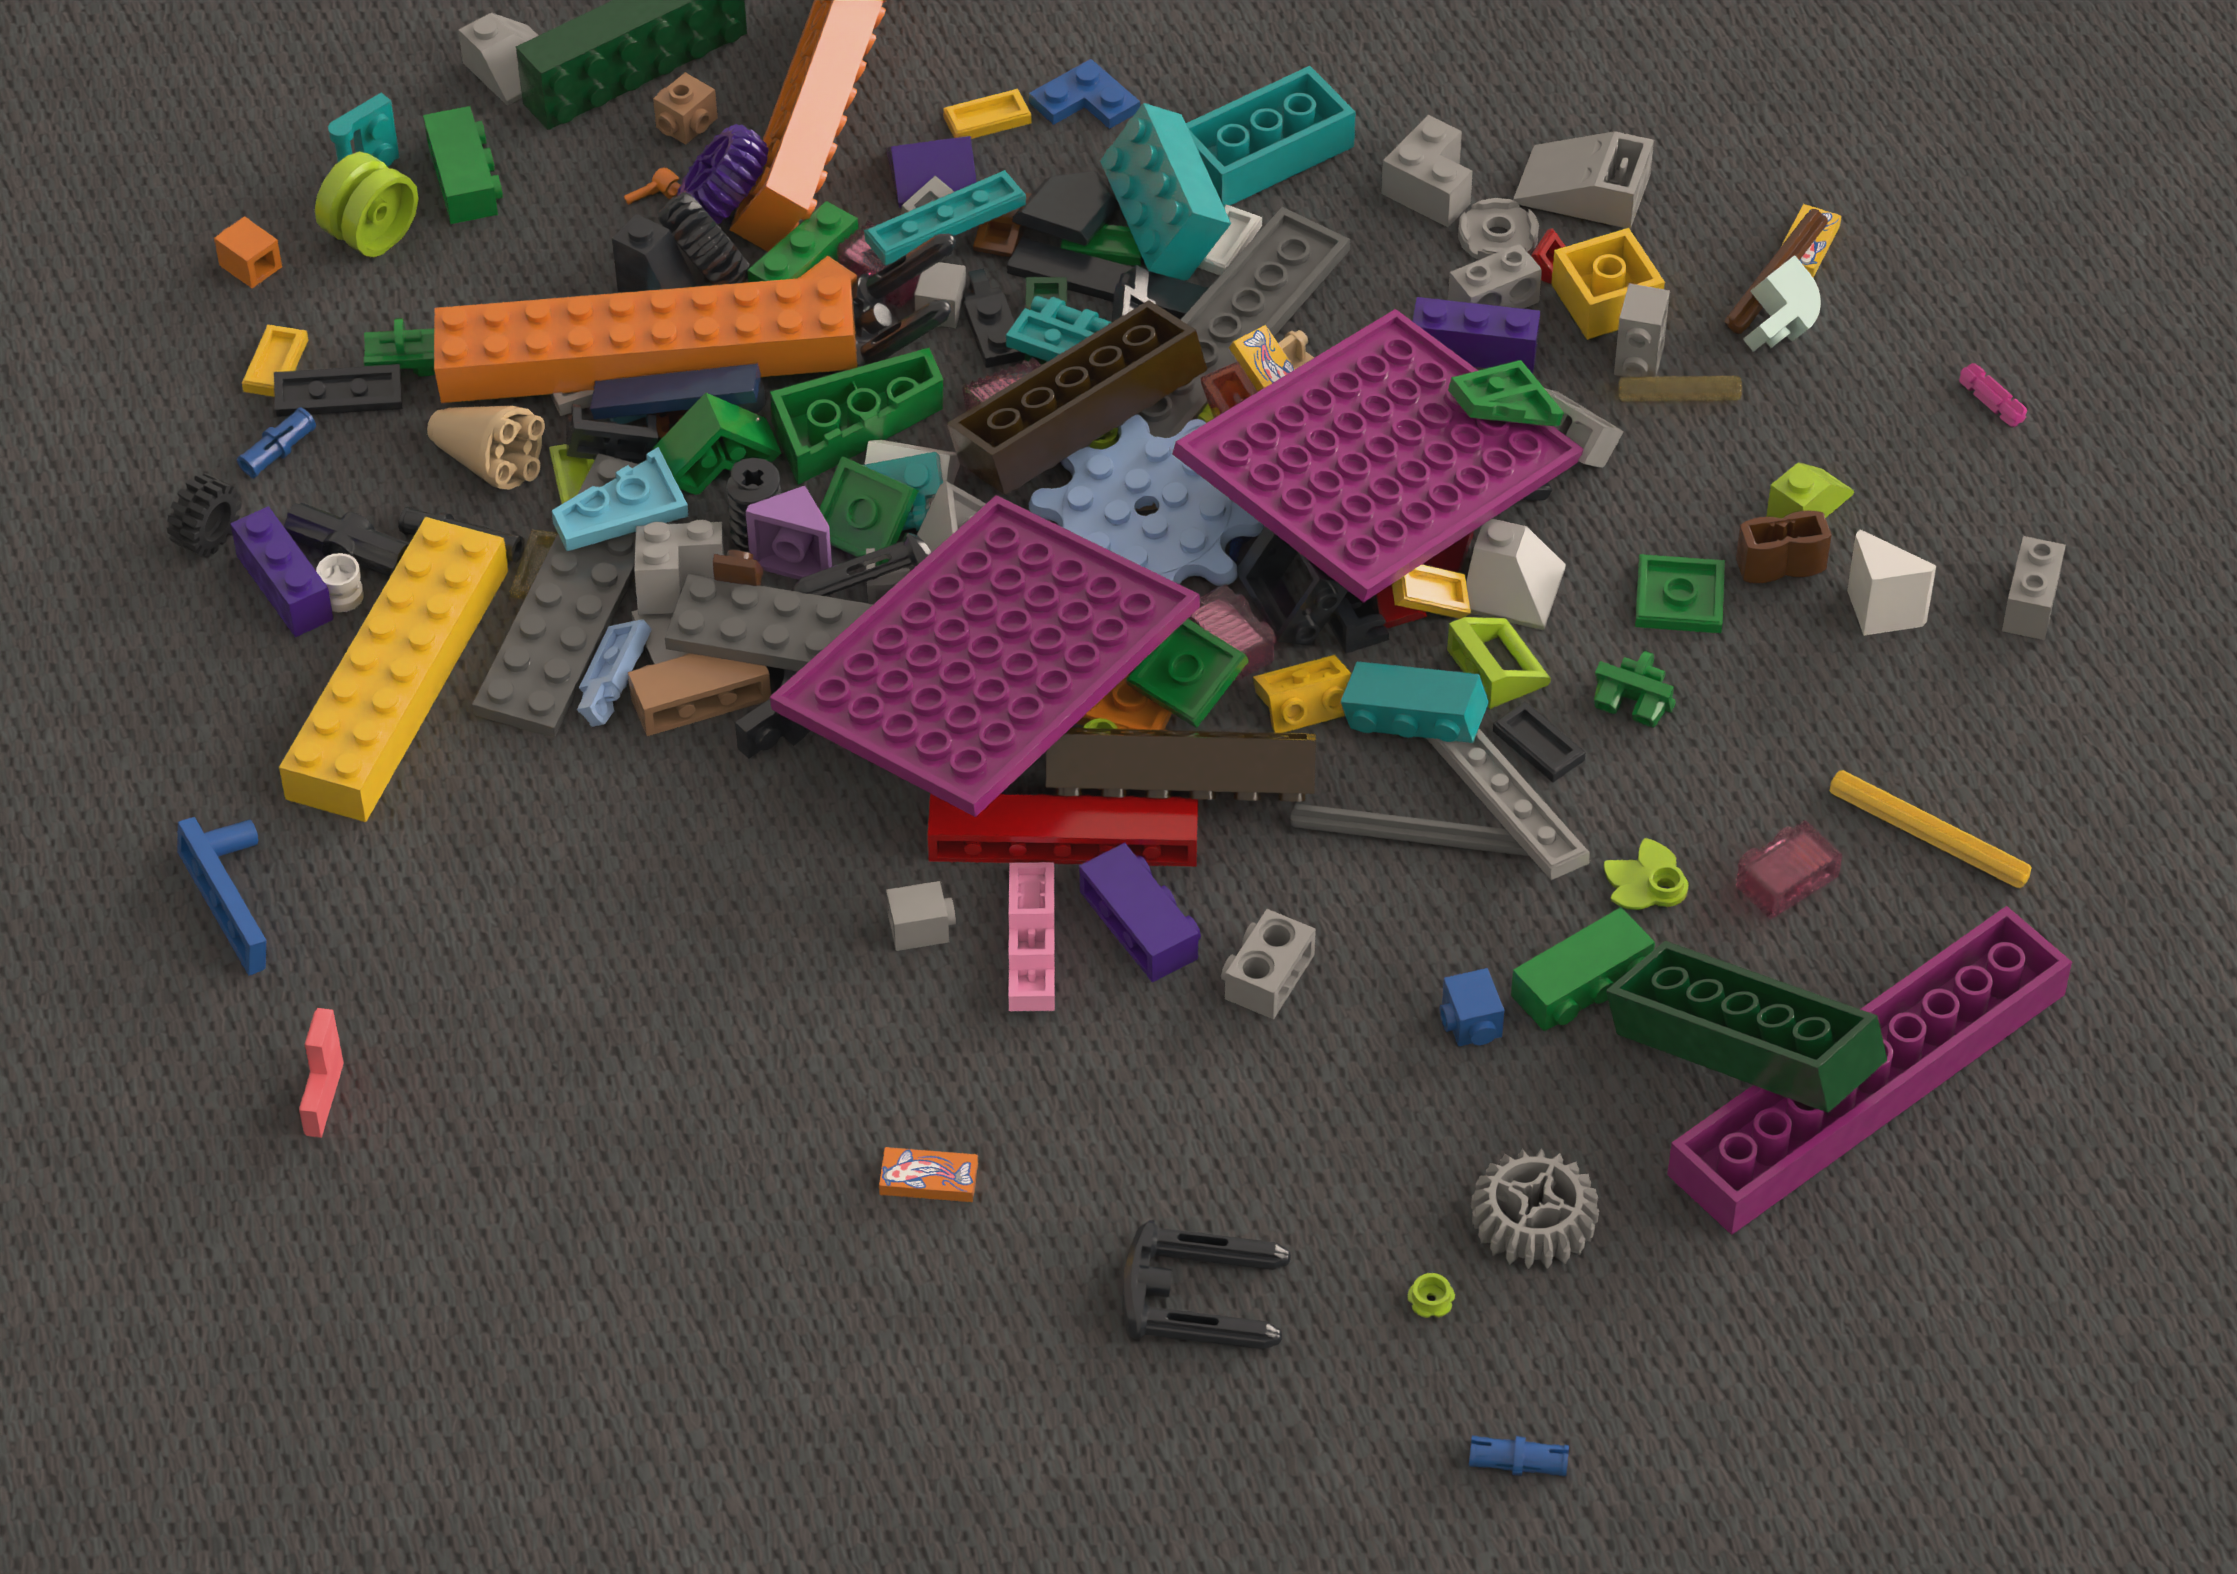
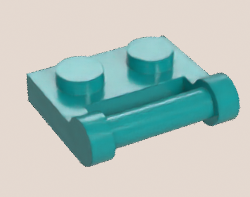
(370, 127)

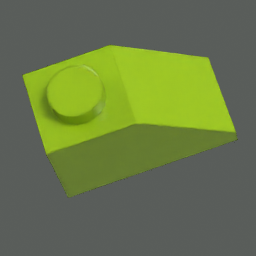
(1806, 490)

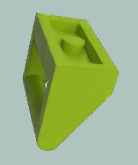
(1472, 656)

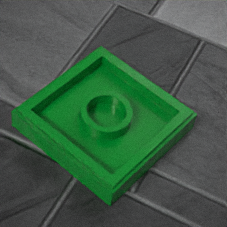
(865, 508)
(1680, 593)
(1188, 672)

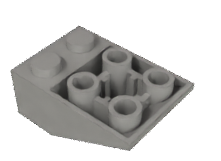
(1589, 177)

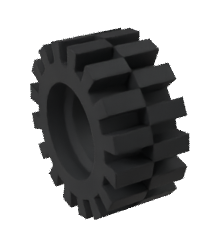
(203, 514)

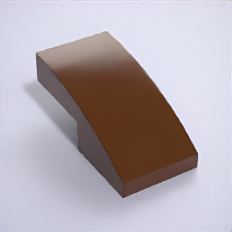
(999, 235)

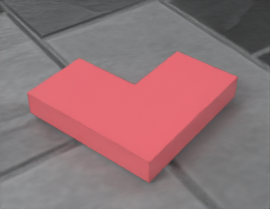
(325, 1067)

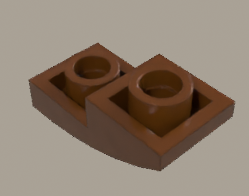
(737, 568)

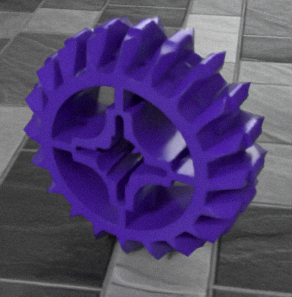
(726, 171)

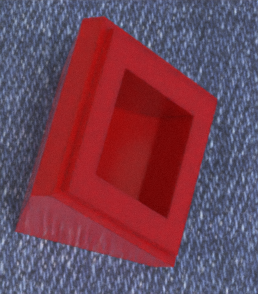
(1544, 253)

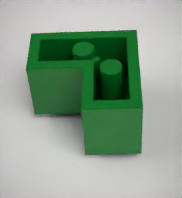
(714, 438)

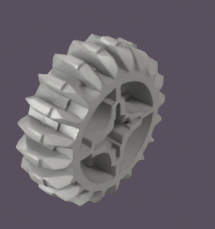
(1549, 1227)

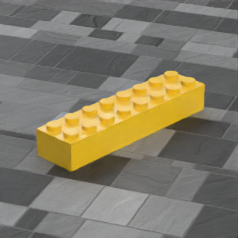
(394, 669)

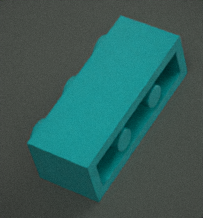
(1414, 702)

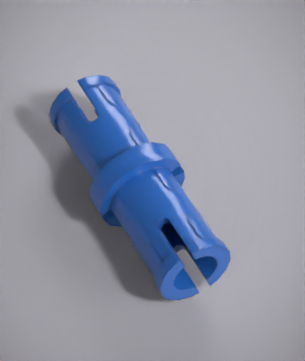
(276, 442)
(1519, 1456)

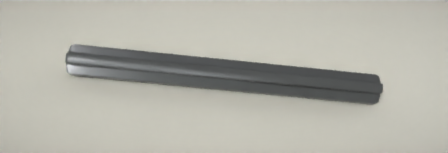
(1404, 829)

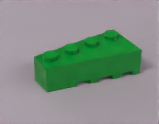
(847, 409)

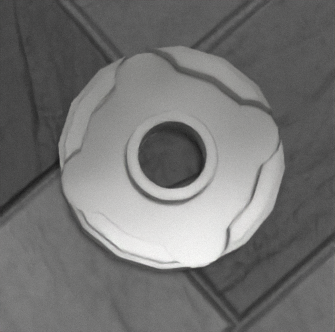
(1497, 212)

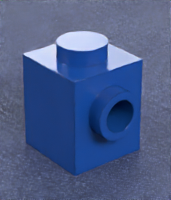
(1472, 1008)

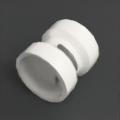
(343, 581)

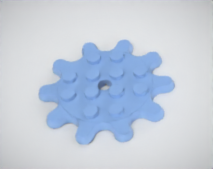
(1109, 485)

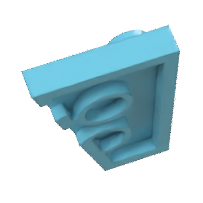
(630, 500)

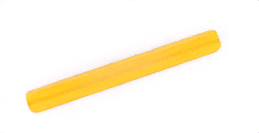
(1930, 829)

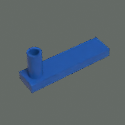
(200, 856)

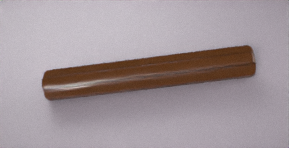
(1797, 245)

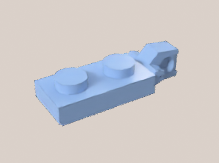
(610, 669)

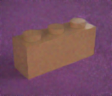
(694, 690)

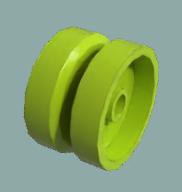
(366, 204)

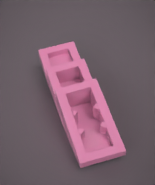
(1031, 937)

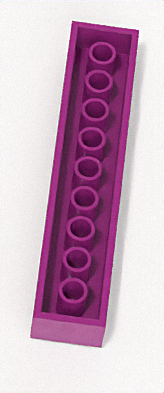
(1930, 1030)

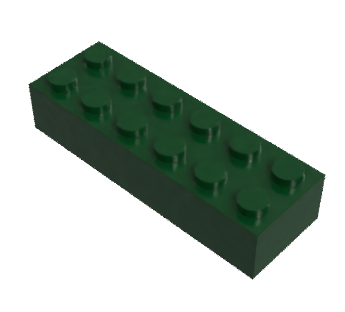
(618, 51)
(1747, 1026)

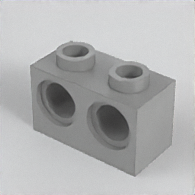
(1500, 279)
(1641, 331)
(1587, 430)
(2033, 588)
(1268, 963)

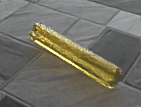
(1679, 388)

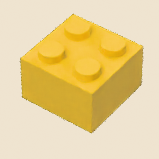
(1596, 276)

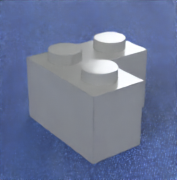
(1427, 172)
(667, 556)

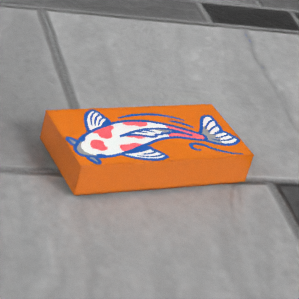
(928, 1174)

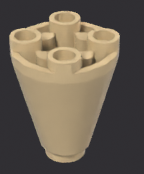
(491, 441)

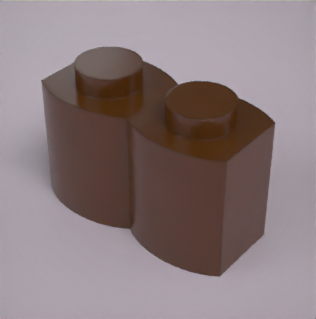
(1783, 546)

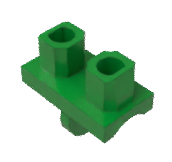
(402, 347)
(1637, 682)

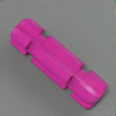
(1993, 395)

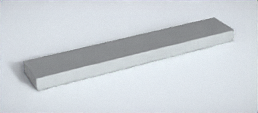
(1515, 804)

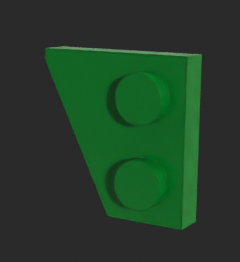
(1506, 394)

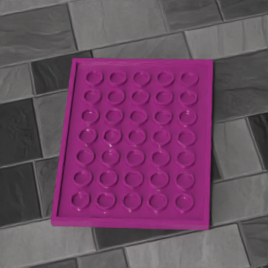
(1372, 456)
(985, 654)

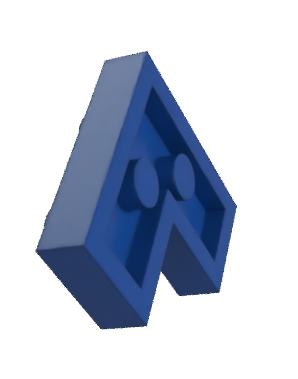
(1087, 88)

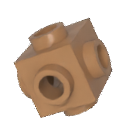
(685, 108)

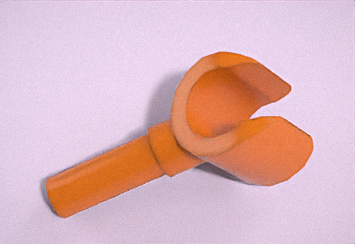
(663, 181)

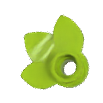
(1641, 880)

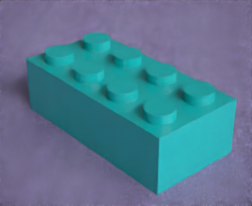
(1272, 134)
(1165, 192)

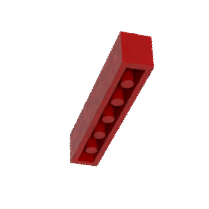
(1065, 829)

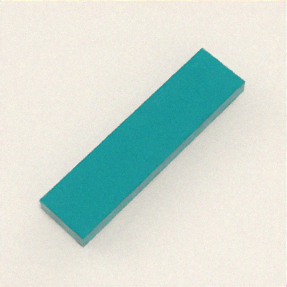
(948, 214)

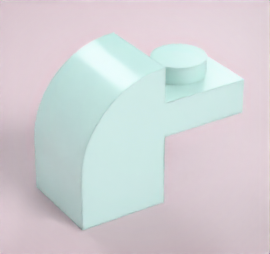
(1790, 300)

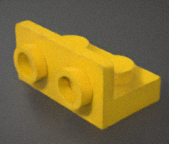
(1304, 693)

